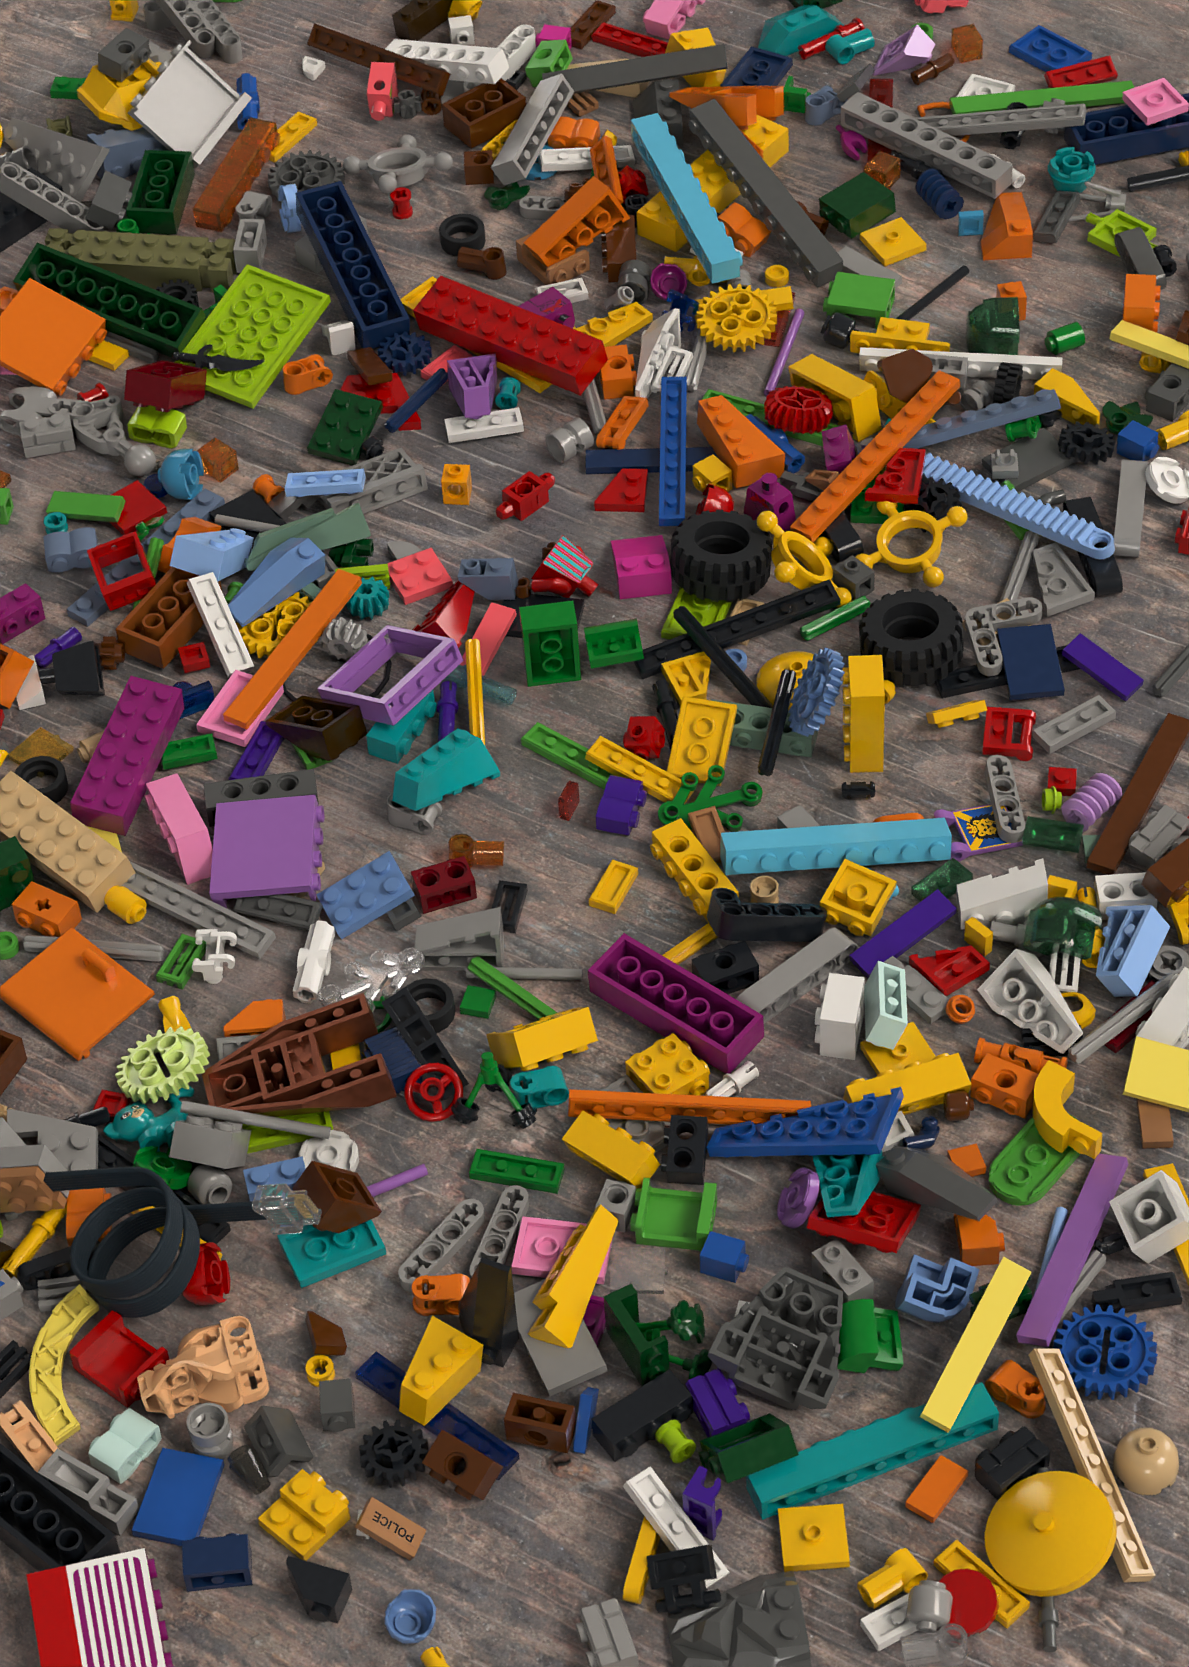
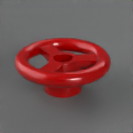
(411, 1086)

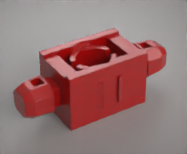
(525, 496)

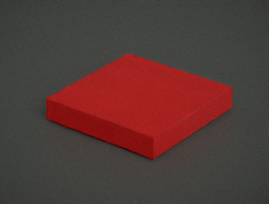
(139, 507)

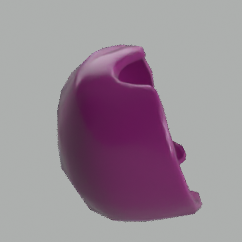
(667, 277)

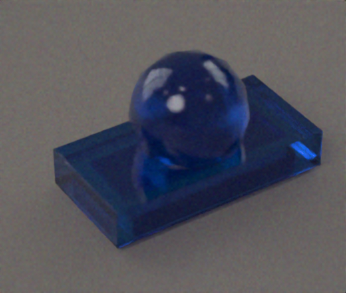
(195, 697)

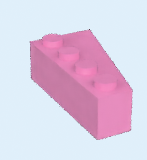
(181, 827)

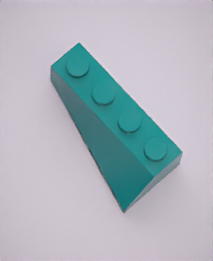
(443, 770)

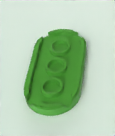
(1028, 1167)

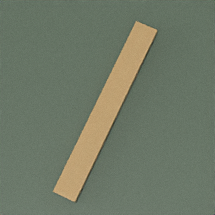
(1090, 1459)

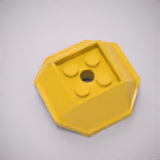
(112, 98)

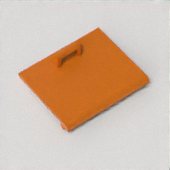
(74, 993)

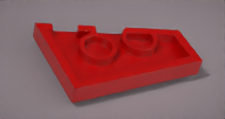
(901, 479)

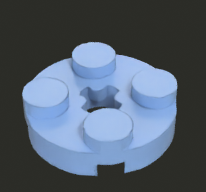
(288, 213)

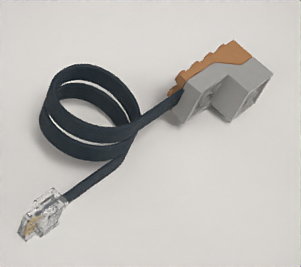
(38, 1181)

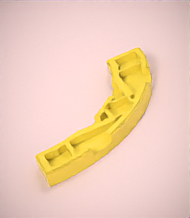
(48, 1362)

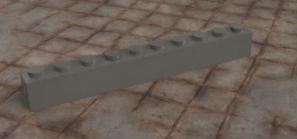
(765, 193)

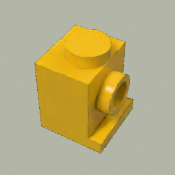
(123, 9)

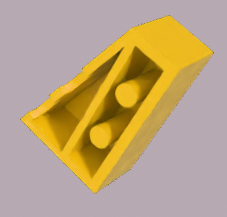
(543, 1039)
(438, 1371)

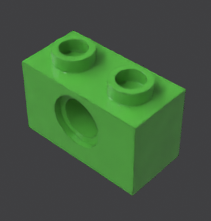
(548, 57)

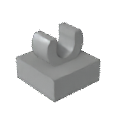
(1004, 465)

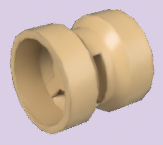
(764, 890)

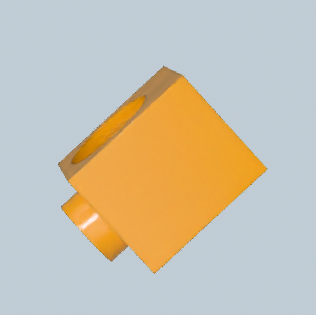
(456, 484)

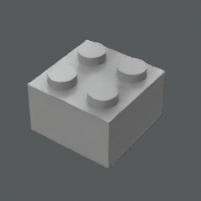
(209, 1142)

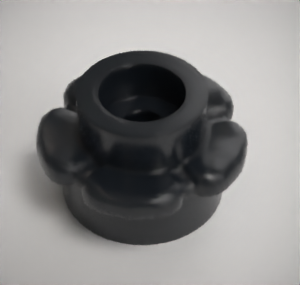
(372, 447)

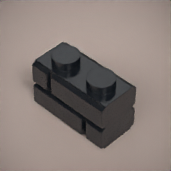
(1011, 1461)

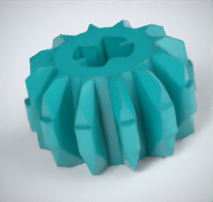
(369, 599)

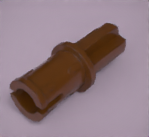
(932, 69)

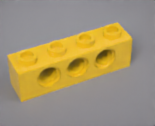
(688, 864)

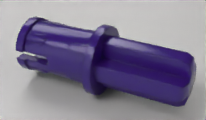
(66, 640)

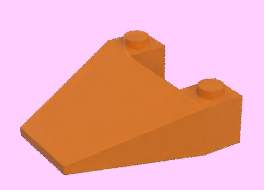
(739, 102)

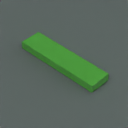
(564, 753)

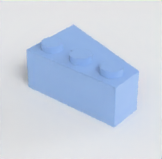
(212, 552)
(1129, 948)

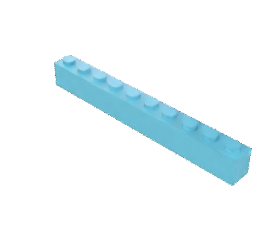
(686, 198)

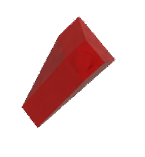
(450, 615)

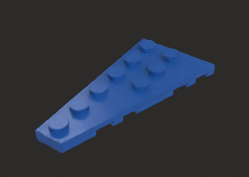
(816, 1130)

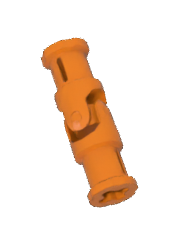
(1020, 1055)

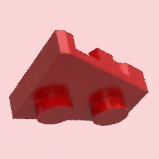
(624, 492)

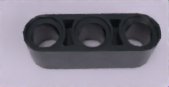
(844, 539)

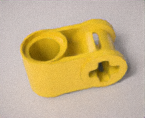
(464, 8)

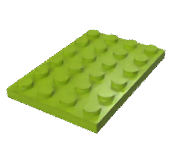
(256, 320)

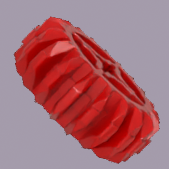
(798, 409)

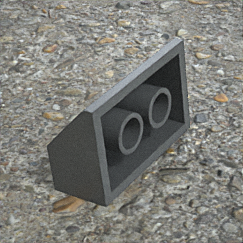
(657, 100)

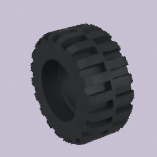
(720, 556)
(908, 615)

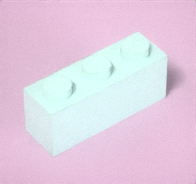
(885, 1005)

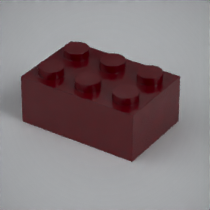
(165, 385)

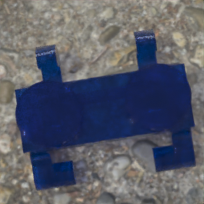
(683, 303)

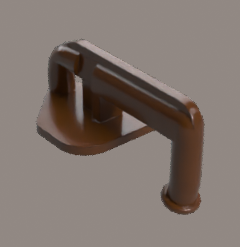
(907, 374)

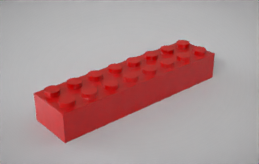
(512, 333)

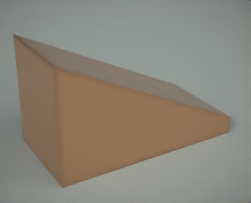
(821, 478)

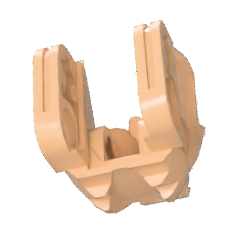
(207, 1371)

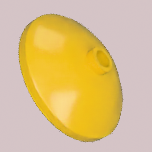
(770, 673)

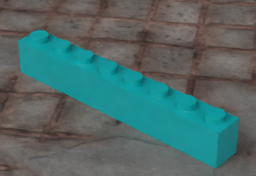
(866, 1454)

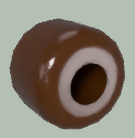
(957, 1105)

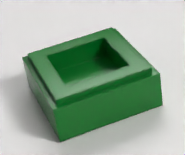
(478, 1001)

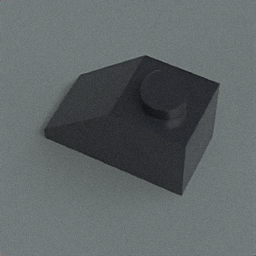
(320, 1589)

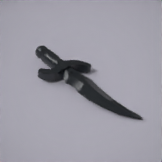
(220, 362)

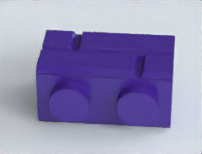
(716, 1402)

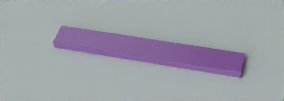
(1072, 1250)

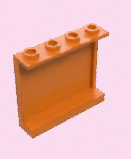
(47, 336)

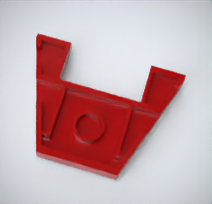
(390, 393)

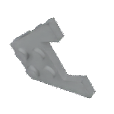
(70, 1142)

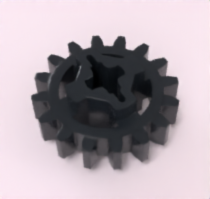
(1086, 443)
(933, 502)
(393, 1453)

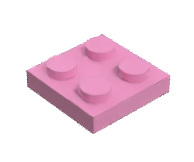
(1155, 101)

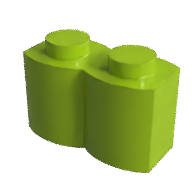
(157, 427)

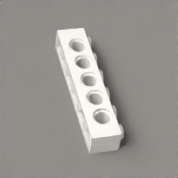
(461, 61)

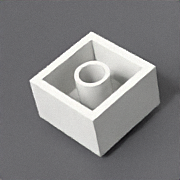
(840, 1016)
(1153, 1216)

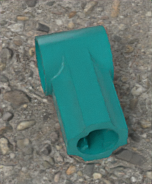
(846, 47)

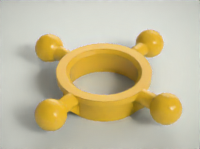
(904, 520)
(810, 553)

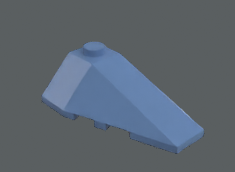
(277, 578)

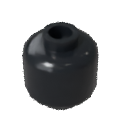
(838, 329)

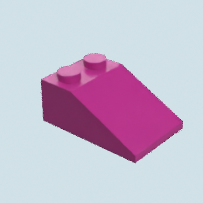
(641, 567)

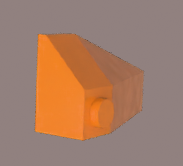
(1008, 229)

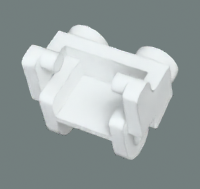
(215, 956)

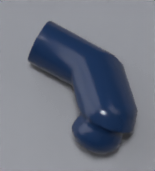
(926, 1136)

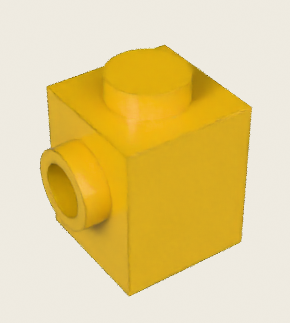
(712, 471)

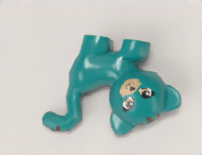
(138, 1122)

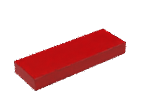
(1084, 73)

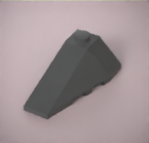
(934, 1182)

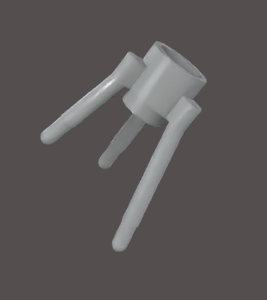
(1113, 200)

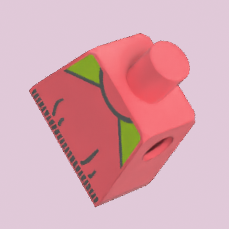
(381, 101)

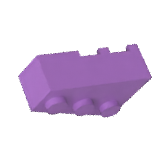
(473, 384)

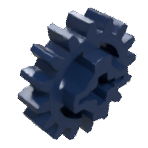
(405, 352)

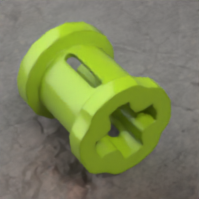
(675, 1441)

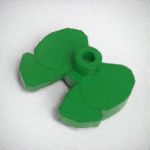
(144, 528)

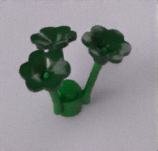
(683, 1322)

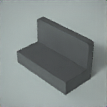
(277, 1439)

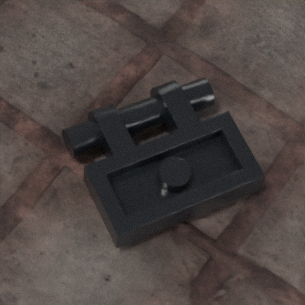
(680, 1568)

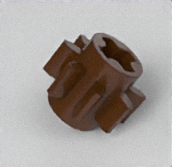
(111, 652)

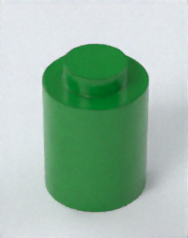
(1065, 338)

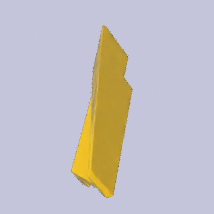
(572, 1280)

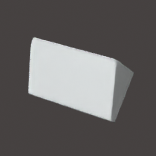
(31, 691)

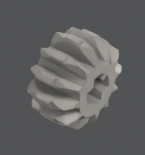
(343, 638)

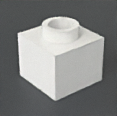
(461, 30)

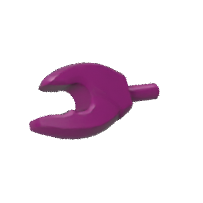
(850, 141)

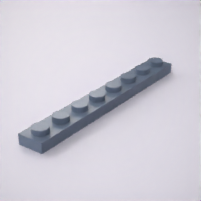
(982, 419)
(92, 603)

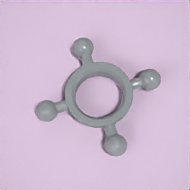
(406, 155)

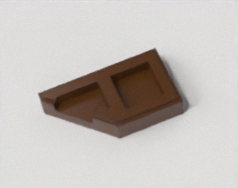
(325, 1336)

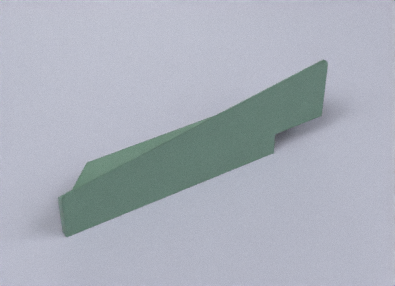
(322, 528)

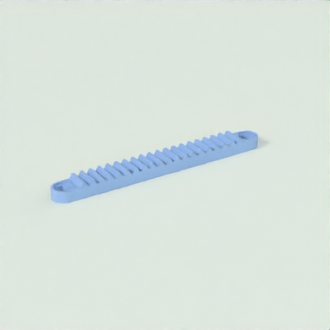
(1021, 510)

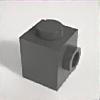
(854, 576)

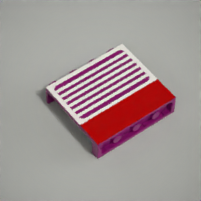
(99, 1613)

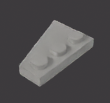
(1059, 580)

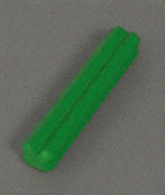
(834, 618)

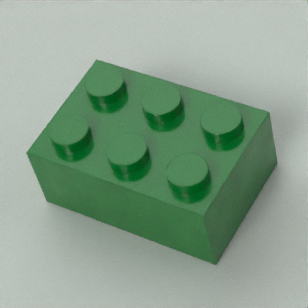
(550, 643)

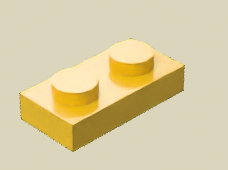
(945, 716)

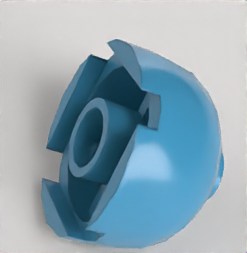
(181, 474)

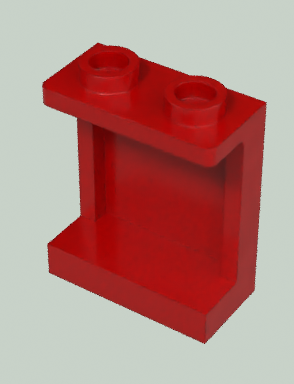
(115, 1358)

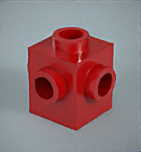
(632, 182)
(644, 736)

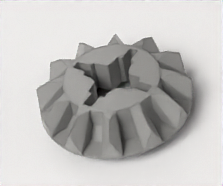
(1169, 955)

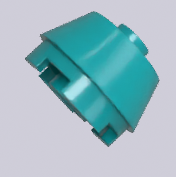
(1071, 170)

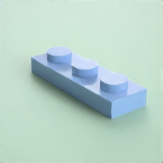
(325, 482)

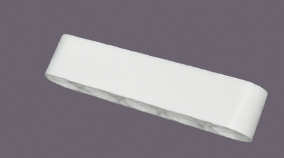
(517, 49)

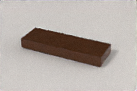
(587, 24)
(369, 366)

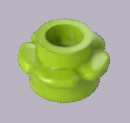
(1051, 799)

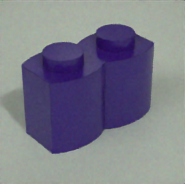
(620, 805)

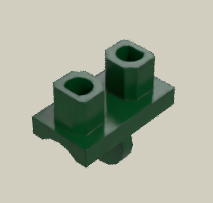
(350, 554)

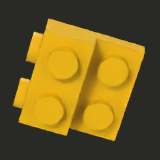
(857, 898)
(305, 1514)

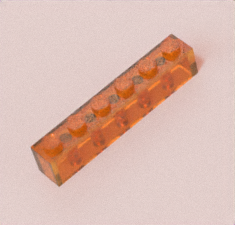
(236, 174)

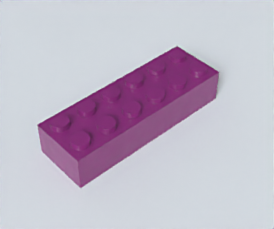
(127, 755)
(676, 1002)

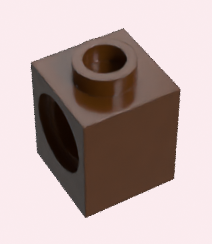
(478, 167)

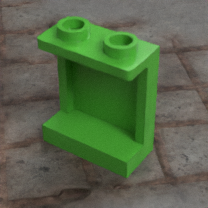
(860, 296)
(674, 1216)

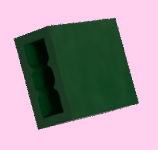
(857, 205)

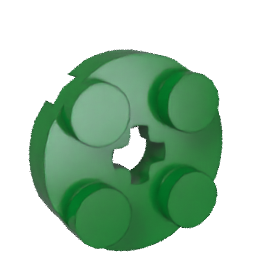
(171, 1170)

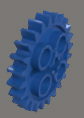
(1135, 1356)

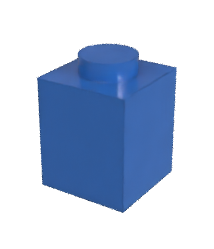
(1137, 442)
(723, 1257)

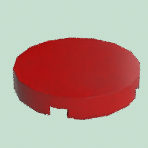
(973, 1601)

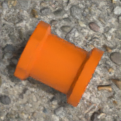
(266, 487)

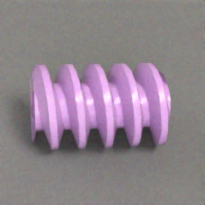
(1091, 800)

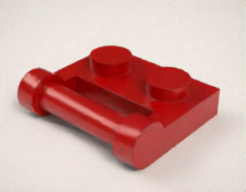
(999, 732)

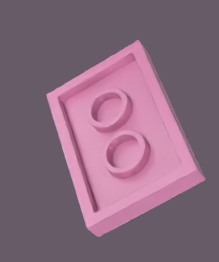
(213, 719)
(541, 1244)

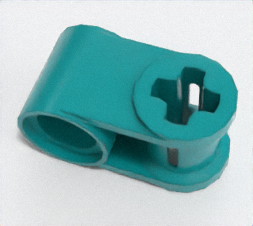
(541, 1087)

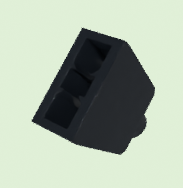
(76, 670)

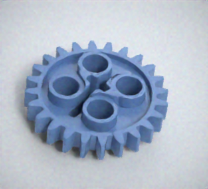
(816, 692)

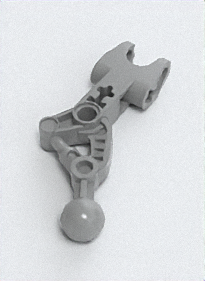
(85, 420)

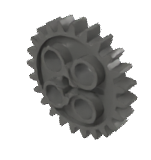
(305, 171)

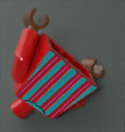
(560, 572)

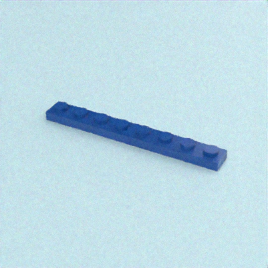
(673, 451)

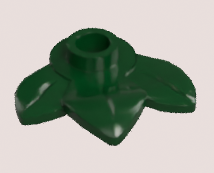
(501, 198)
(1120, 417)

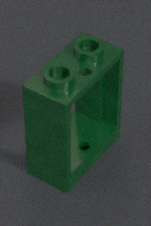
(748, 1448)

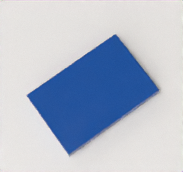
(1048, 50)
(178, 1497)

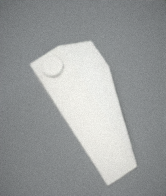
(655, 342)
(1030, 999)

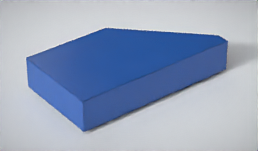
(586, 1411)

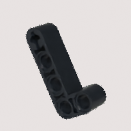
(763, 921)

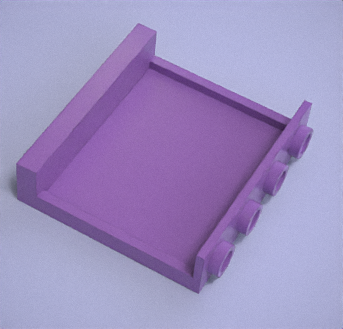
(266, 848)

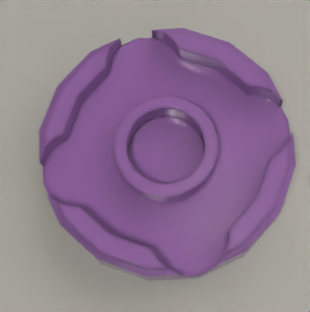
(799, 1199)

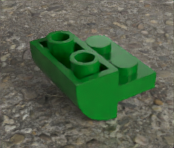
(613, 643)
(869, 1337)

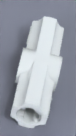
(313, 961)

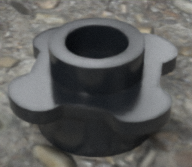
(1048, 419)

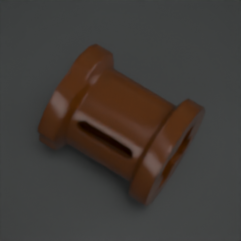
(429, 101)

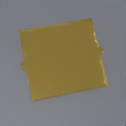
(41, 744)

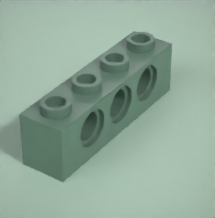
(751, 729)

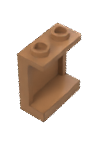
(557, 272)

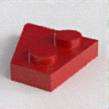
(951, 968)

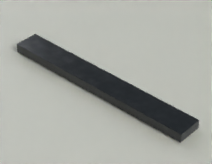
(744, 625)

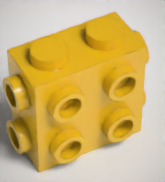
(668, 1069)

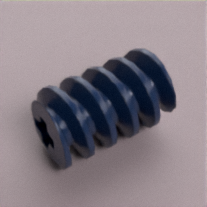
(939, 194)

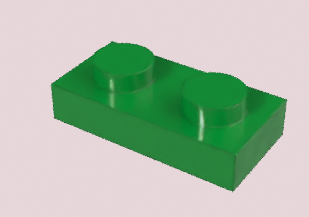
(66, 87)

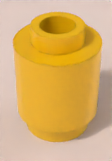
(125, 904)

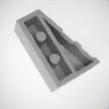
(459, 939)

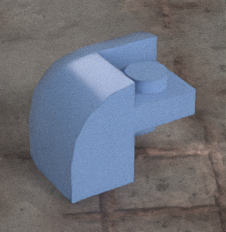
(936, 1290)

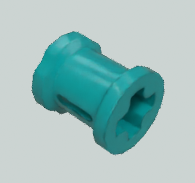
(506, 390)

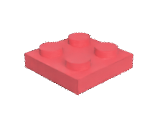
(418, 576)

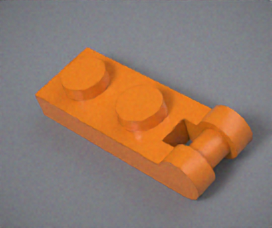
(621, 422)

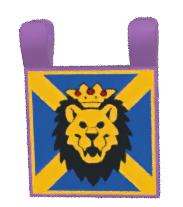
(976, 830)

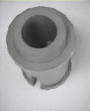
(622, 297)

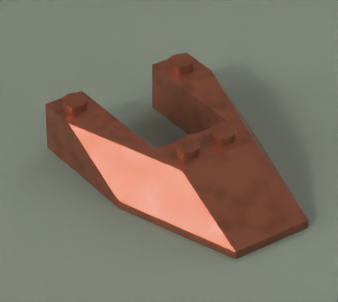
(285, 1070)

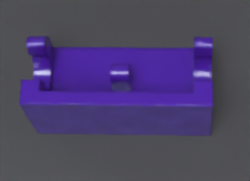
(700, 1504)

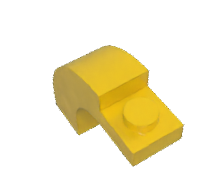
(1052, 1121)

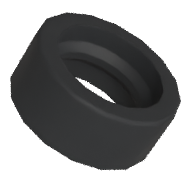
(461, 223)
(28, 770)
(435, 989)

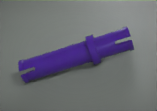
(447, 708)

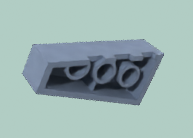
(125, 150)

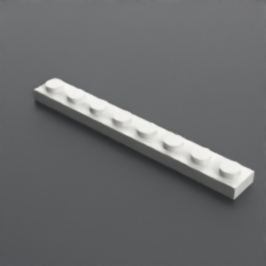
(978, 363)

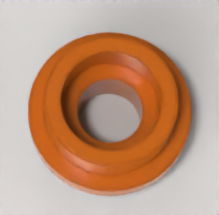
(965, 1004)

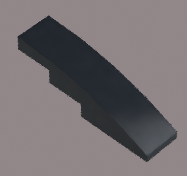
(420, 1035)

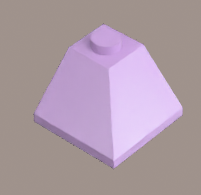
(905, 52)

